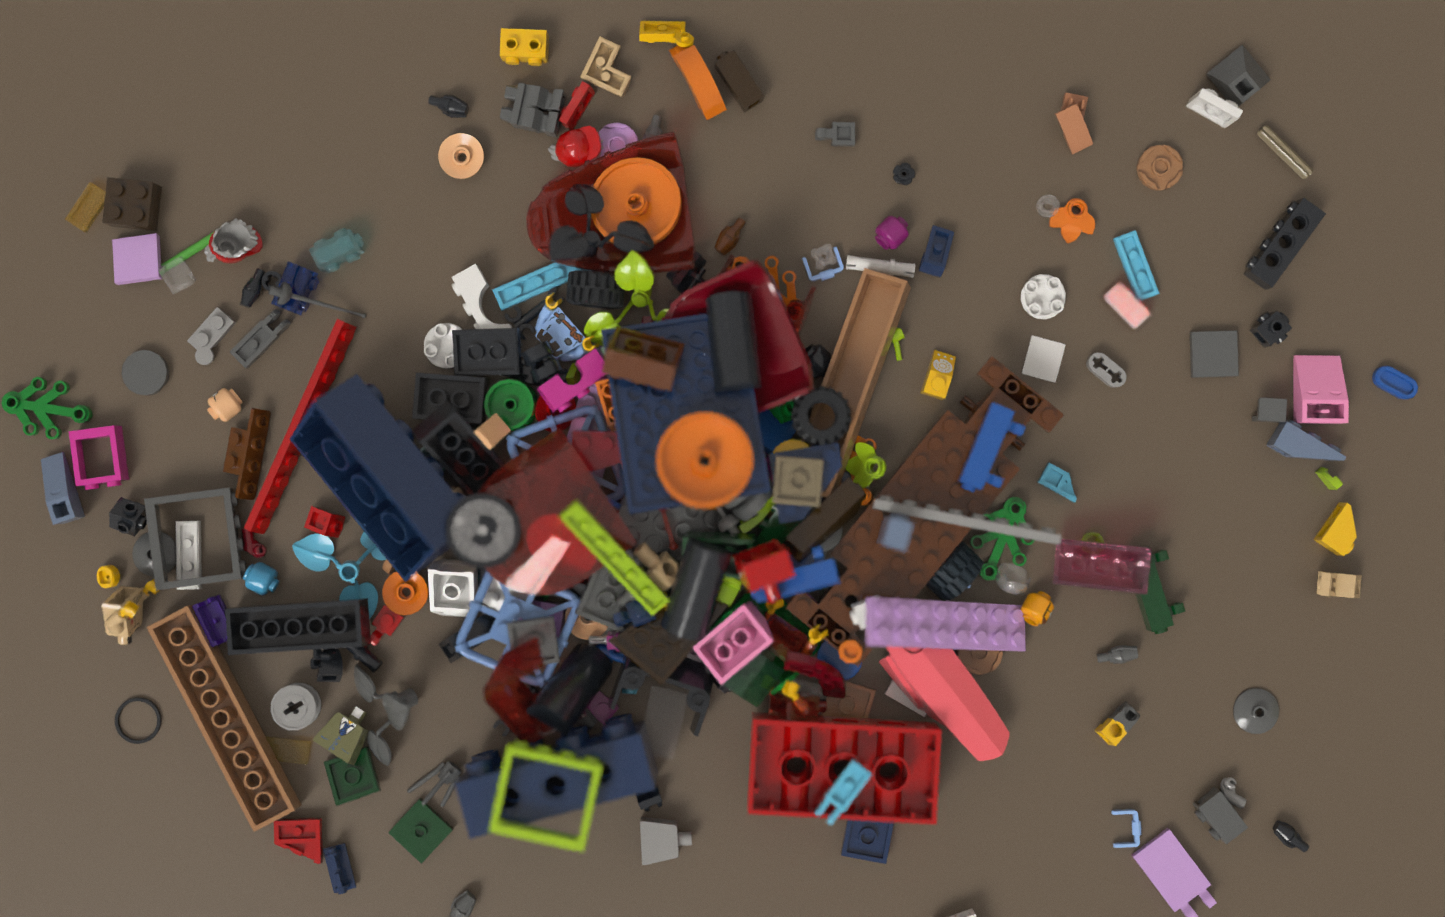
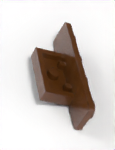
(246, 453)

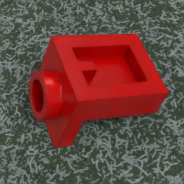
(324, 522)

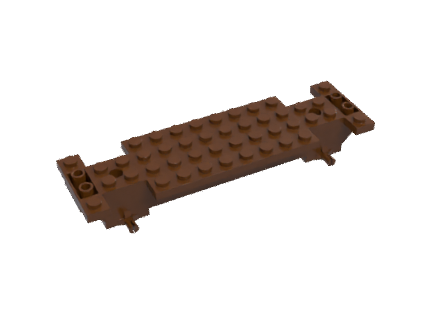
(930, 479)

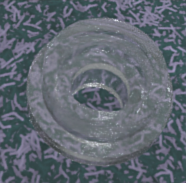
(1047, 199)

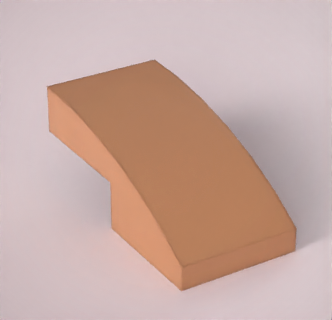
(1074, 128)

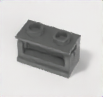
(1220, 816)

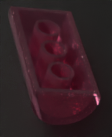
(1103, 566)

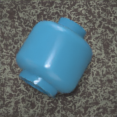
(261, 578)

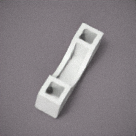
(472, 287)

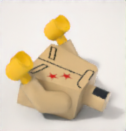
(125, 611)

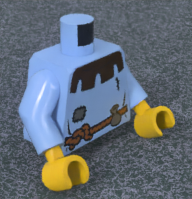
(561, 333)

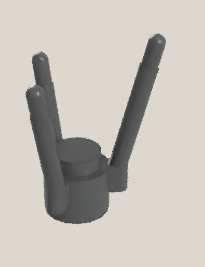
(448, 773)

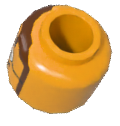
(1037, 608)

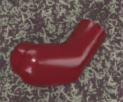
(251, 545)

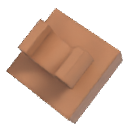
(1070, 99)

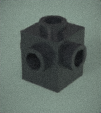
(1271, 328)
(127, 517)

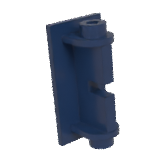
(339, 868)

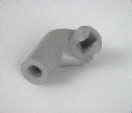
(1228, 790)

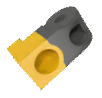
(1118, 724)

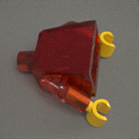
(788, 637)
(795, 705)

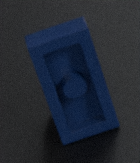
(936, 251)

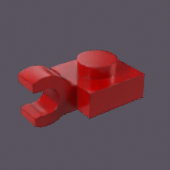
(386, 622)

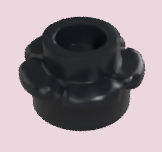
(899, 178)

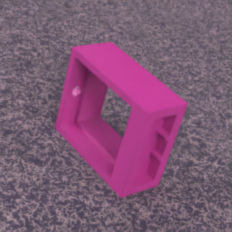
(118, 454)

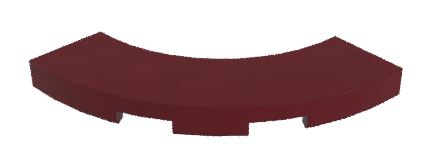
(828, 677)

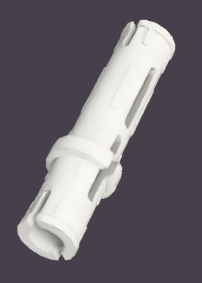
(883, 266)

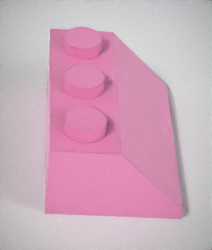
(734, 642)

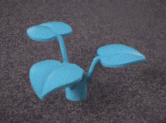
(316, 552)

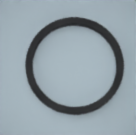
(157, 726)

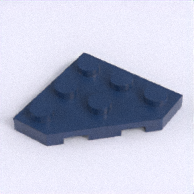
(831, 464)

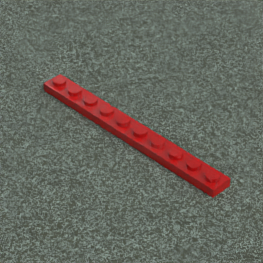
(288, 454)

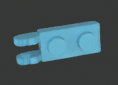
(844, 790)

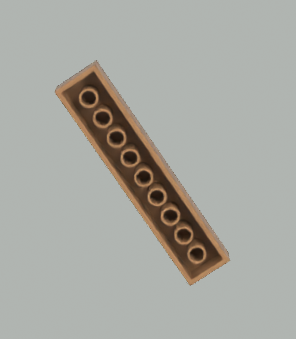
(224, 718)

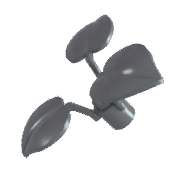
(396, 706)

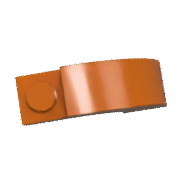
(699, 80)

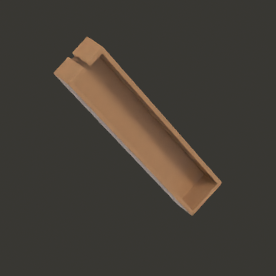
(861, 356)

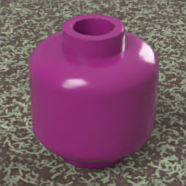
(891, 232)

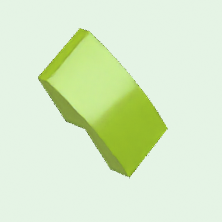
(747, 525)

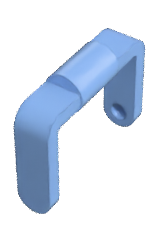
(827, 274)
(1136, 828)

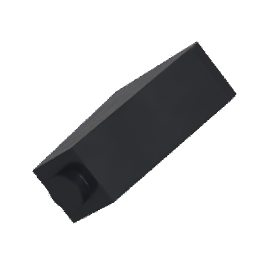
(480, 626)

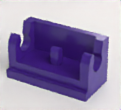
(212, 619)

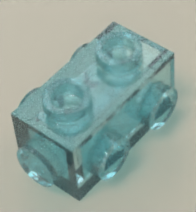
(337, 250)

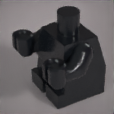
(329, 666)

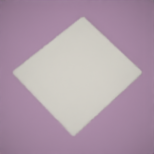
(1043, 359)

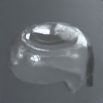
(1012, 579)

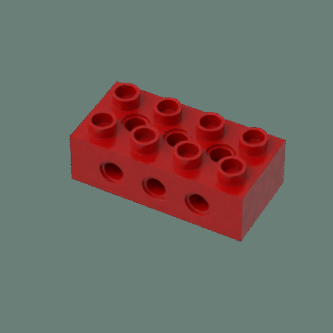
(903, 797)

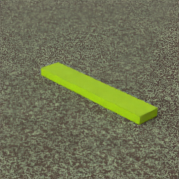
(614, 557)

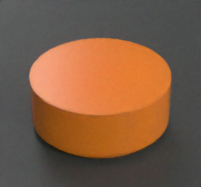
(850, 651)

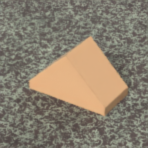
(492, 431)

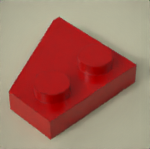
(300, 836)

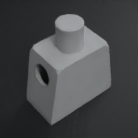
(661, 839)

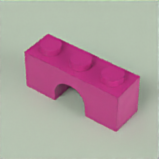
(558, 394)

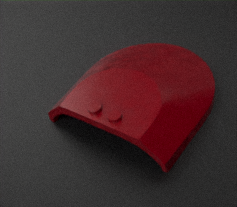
(782, 357)

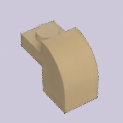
(1339, 584)

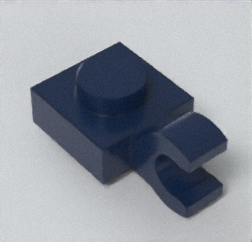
(635, 613)

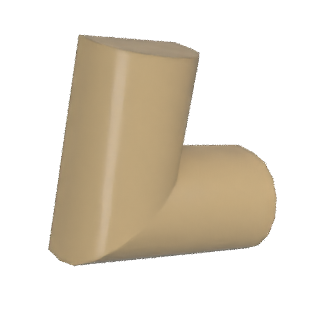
(600, 69)

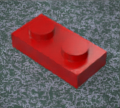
(580, 100)

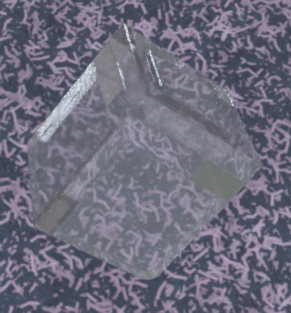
(177, 275)

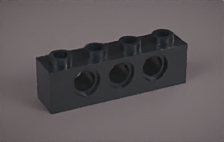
(1308, 217)

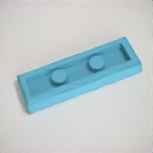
(1136, 265)

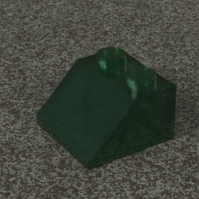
(755, 679)

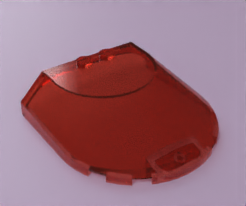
(539, 488)

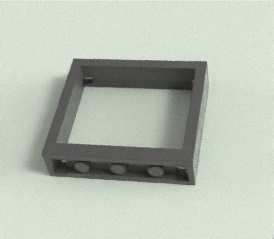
(156, 539)

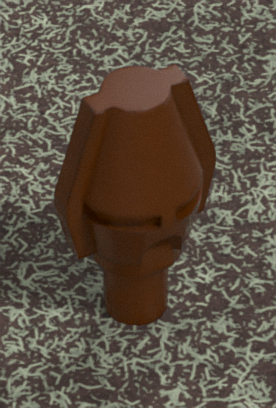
(729, 237)

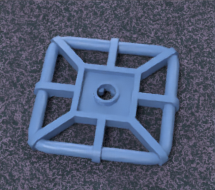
(551, 422)
(510, 610)

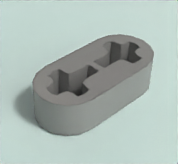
(1109, 366)

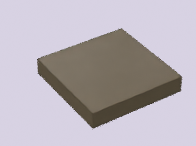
(797, 481)

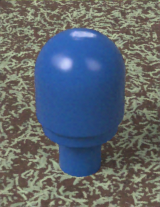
(611, 654)

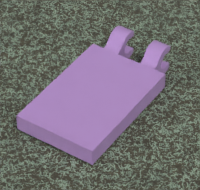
(1173, 873)

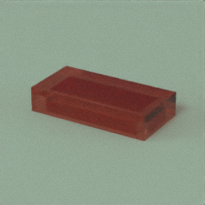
(1127, 304)

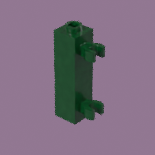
(1154, 605)

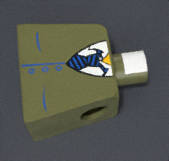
(344, 735)

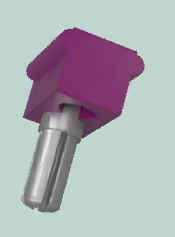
(604, 639)

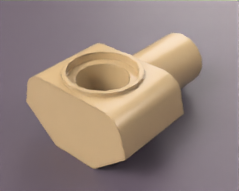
(661, 568)

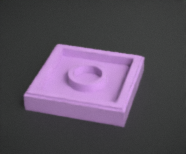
(136, 259)

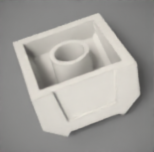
(452, 587)

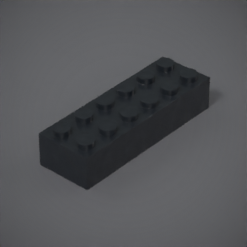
(298, 626)

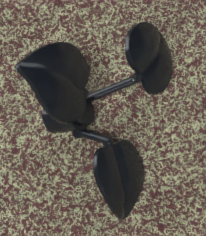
(570, 245)

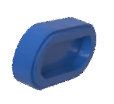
(1395, 382)

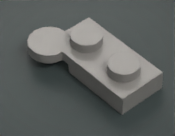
(210, 334)

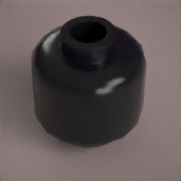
(819, 359)

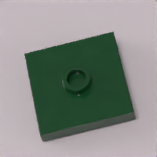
(352, 781)
(420, 831)

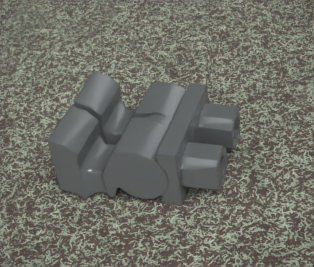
(527, 107)

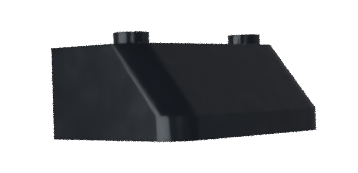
(688, 675)

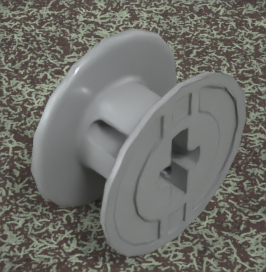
(303, 715)

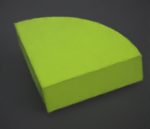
(573, 375)
(1331, 483)

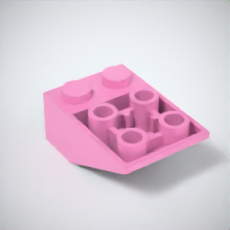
(1319, 390)

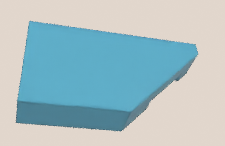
(1057, 481)

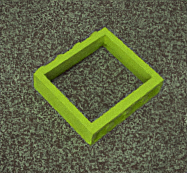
(539, 834)

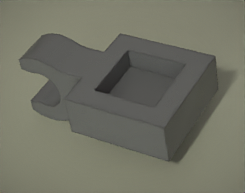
(840, 134)

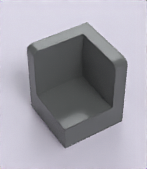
(1271, 410)

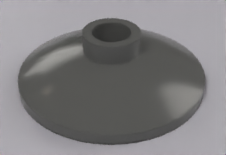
(142, 558)
(1248, 703)

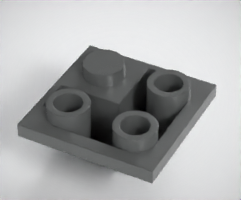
(1238, 76)

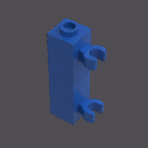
(986, 446)
(807, 578)

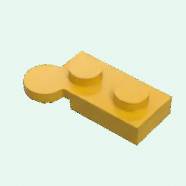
(665, 32)

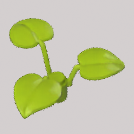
(630, 275)

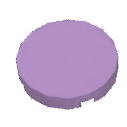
(616, 136)

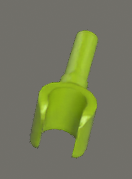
(897, 337)

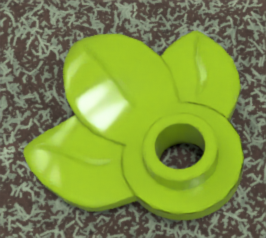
(862, 465)

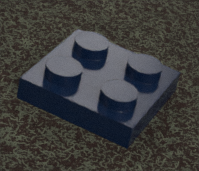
(867, 840)

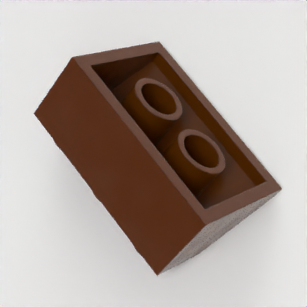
(643, 358)

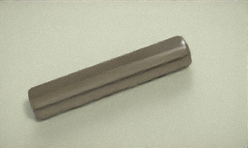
(1288, 155)

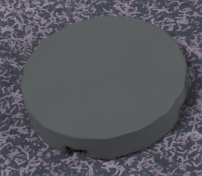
(145, 372)

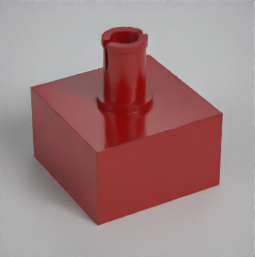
(764, 568)

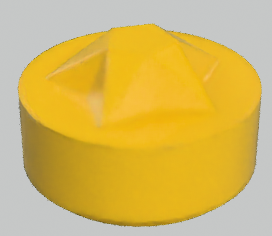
(108, 576)

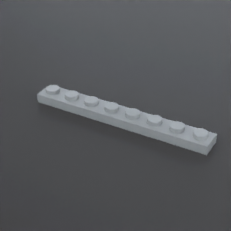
(976, 521)

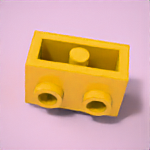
(524, 46)

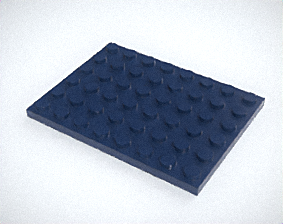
(646, 413)

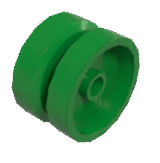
(515, 392)

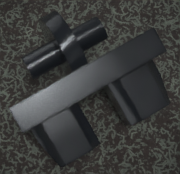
(688, 278)

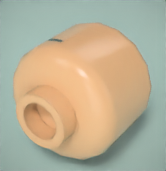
(224, 404)

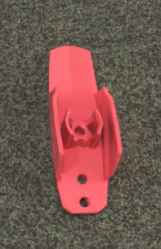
(949, 694)

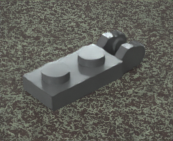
(259, 339)

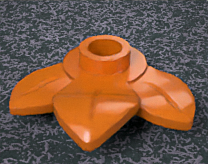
(1071, 223)

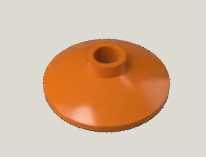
(397, 601)

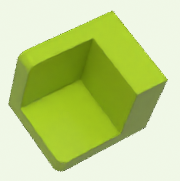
(729, 590)

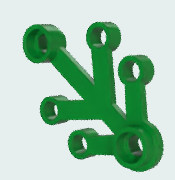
(42, 407)
(1003, 538)

